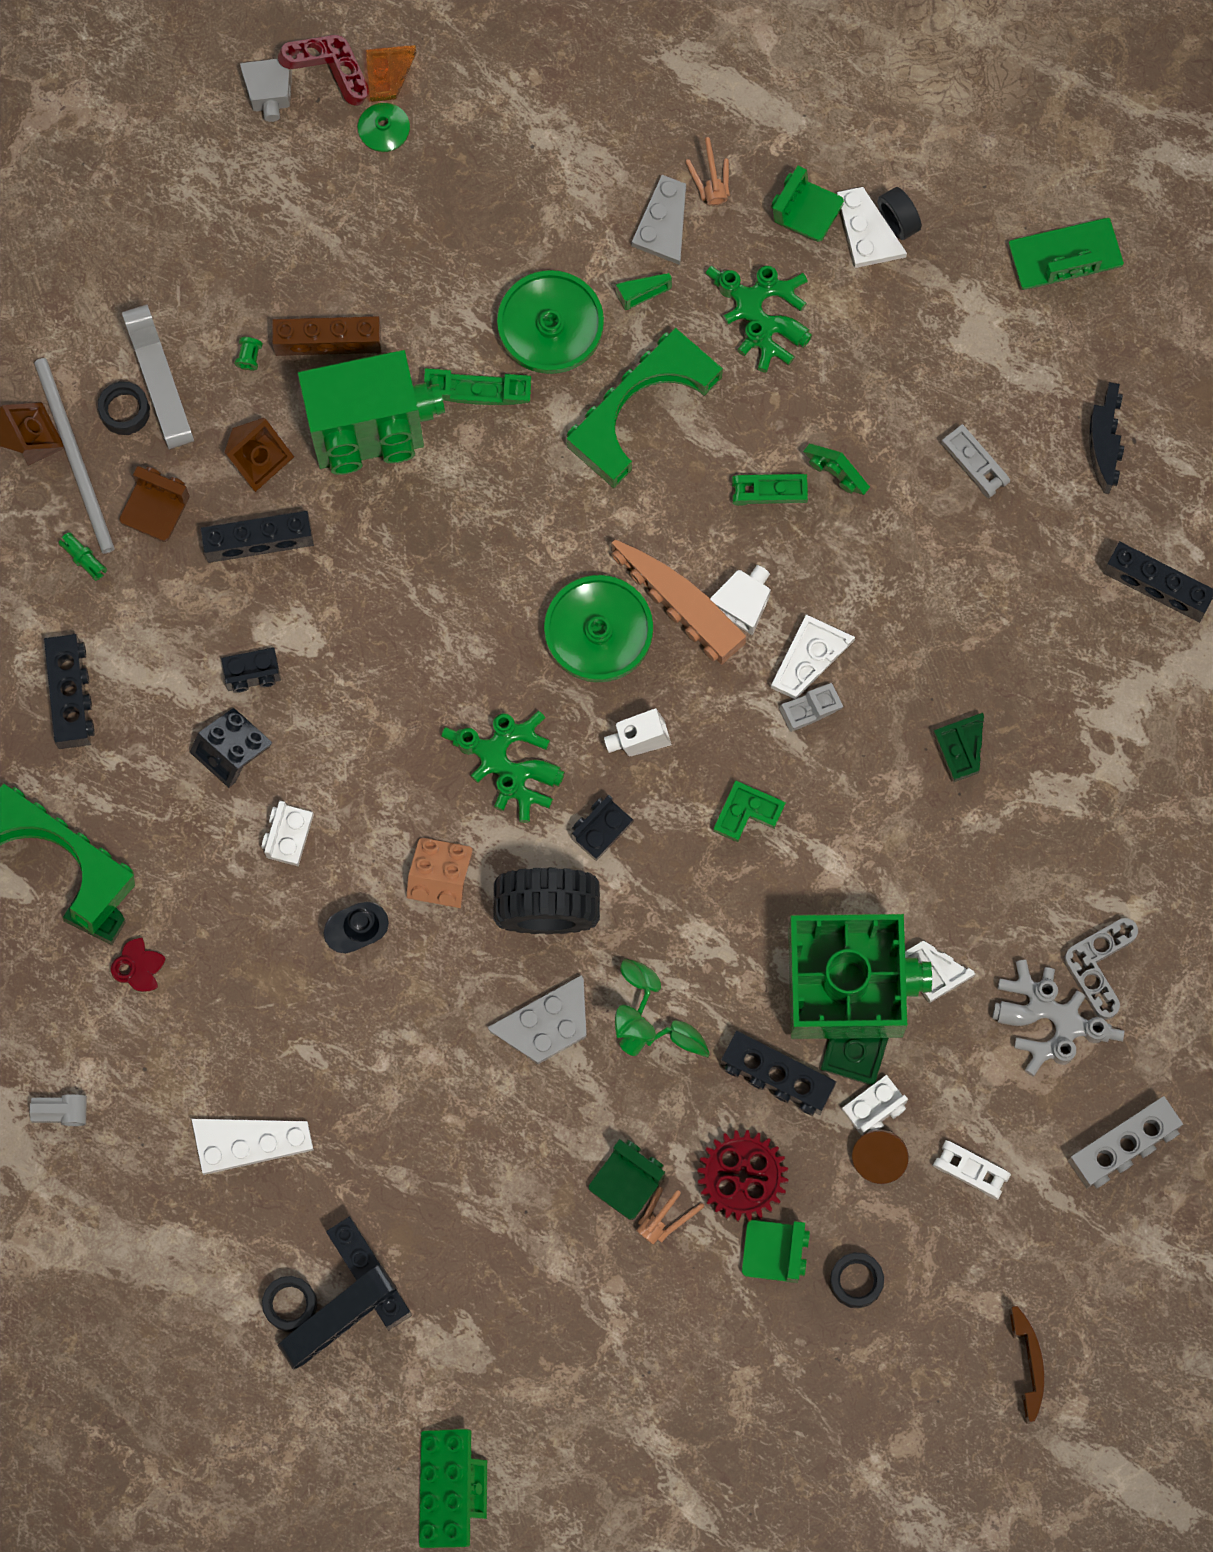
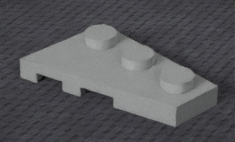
(662, 222)

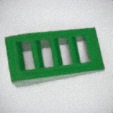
(640, 290)

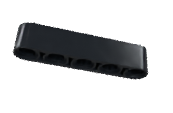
(337, 1317)

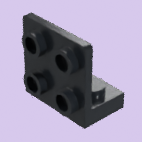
(228, 746)

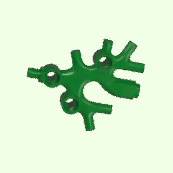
(749, 307)
(494, 760)

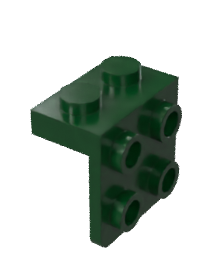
(627, 1179)

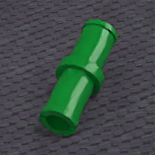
(82, 556)

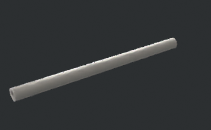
(74, 456)

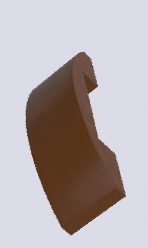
(1022, 1328)

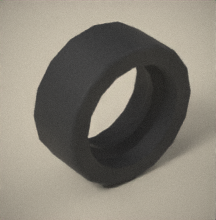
(899, 213)
(118, 389)
(873, 1266)
(274, 1288)

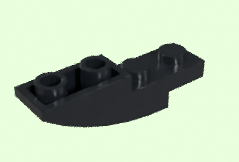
(1103, 441)

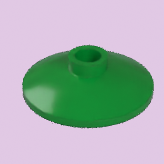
(383, 137)

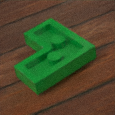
(837, 465)
(747, 803)

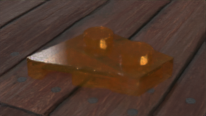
(388, 71)

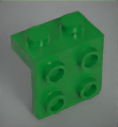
(806, 206)
(775, 1251)

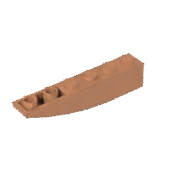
(684, 603)

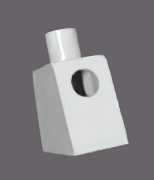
(744, 598)
(649, 731)

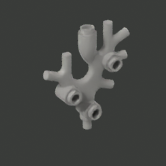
(1064, 1016)

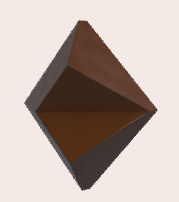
(28, 431)
(257, 452)

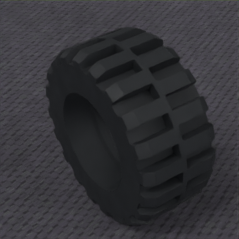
(546, 901)

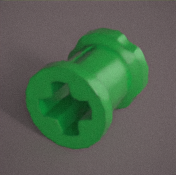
(248, 353)

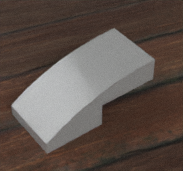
(811, 707)

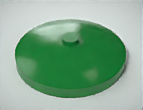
(550, 322)
(598, 628)

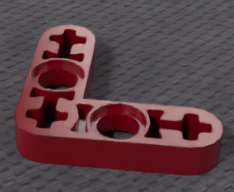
(329, 56)

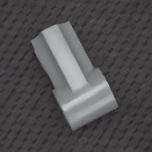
(68, 1110)

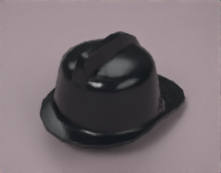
(355, 927)

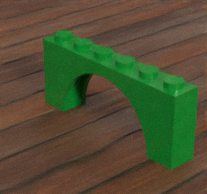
(672, 361)
(103, 879)

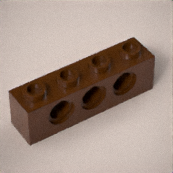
(327, 336)

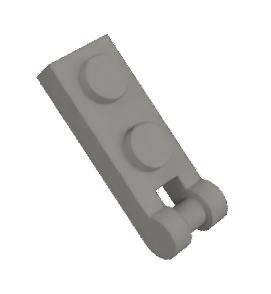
(975, 460)

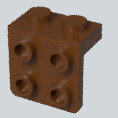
(155, 504)

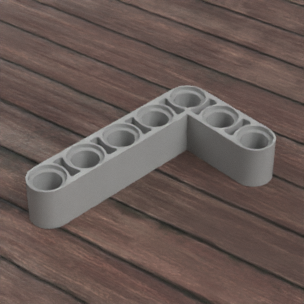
(158, 376)

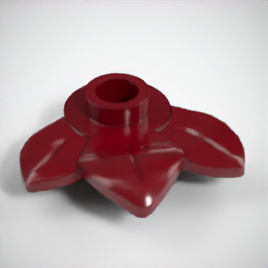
(142, 966)

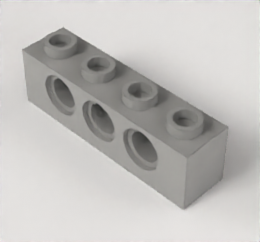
(1158, 1113)

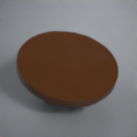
(880, 1156)

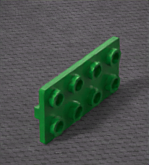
(1065, 253)
(450, 1488)

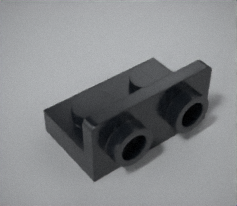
(251, 670)
(601, 827)

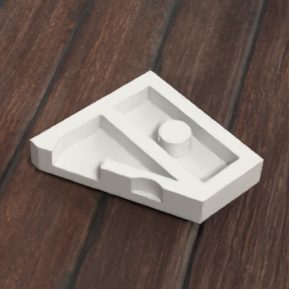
(945, 972)

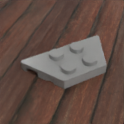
(547, 1023)

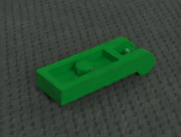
(770, 489)

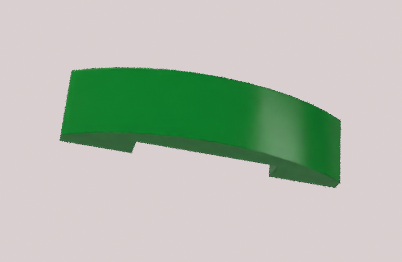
(480, 389)

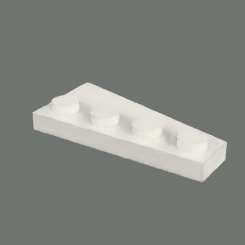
(246, 1142)

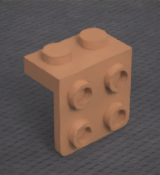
(439, 872)

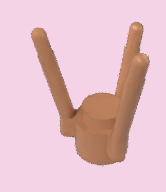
(715, 191)
(652, 1228)

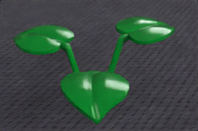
(637, 1031)

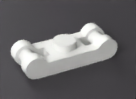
(972, 1169)

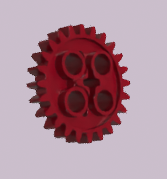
(745, 1150)

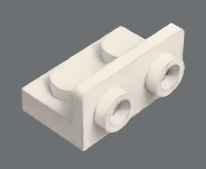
(287, 834)
(875, 1105)

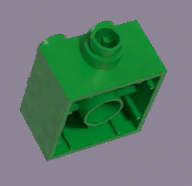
(367, 411)
(851, 976)

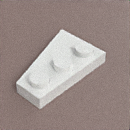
(867, 231)
(809, 656)

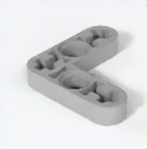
(1092, 957)

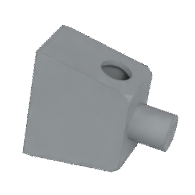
(267, 86)

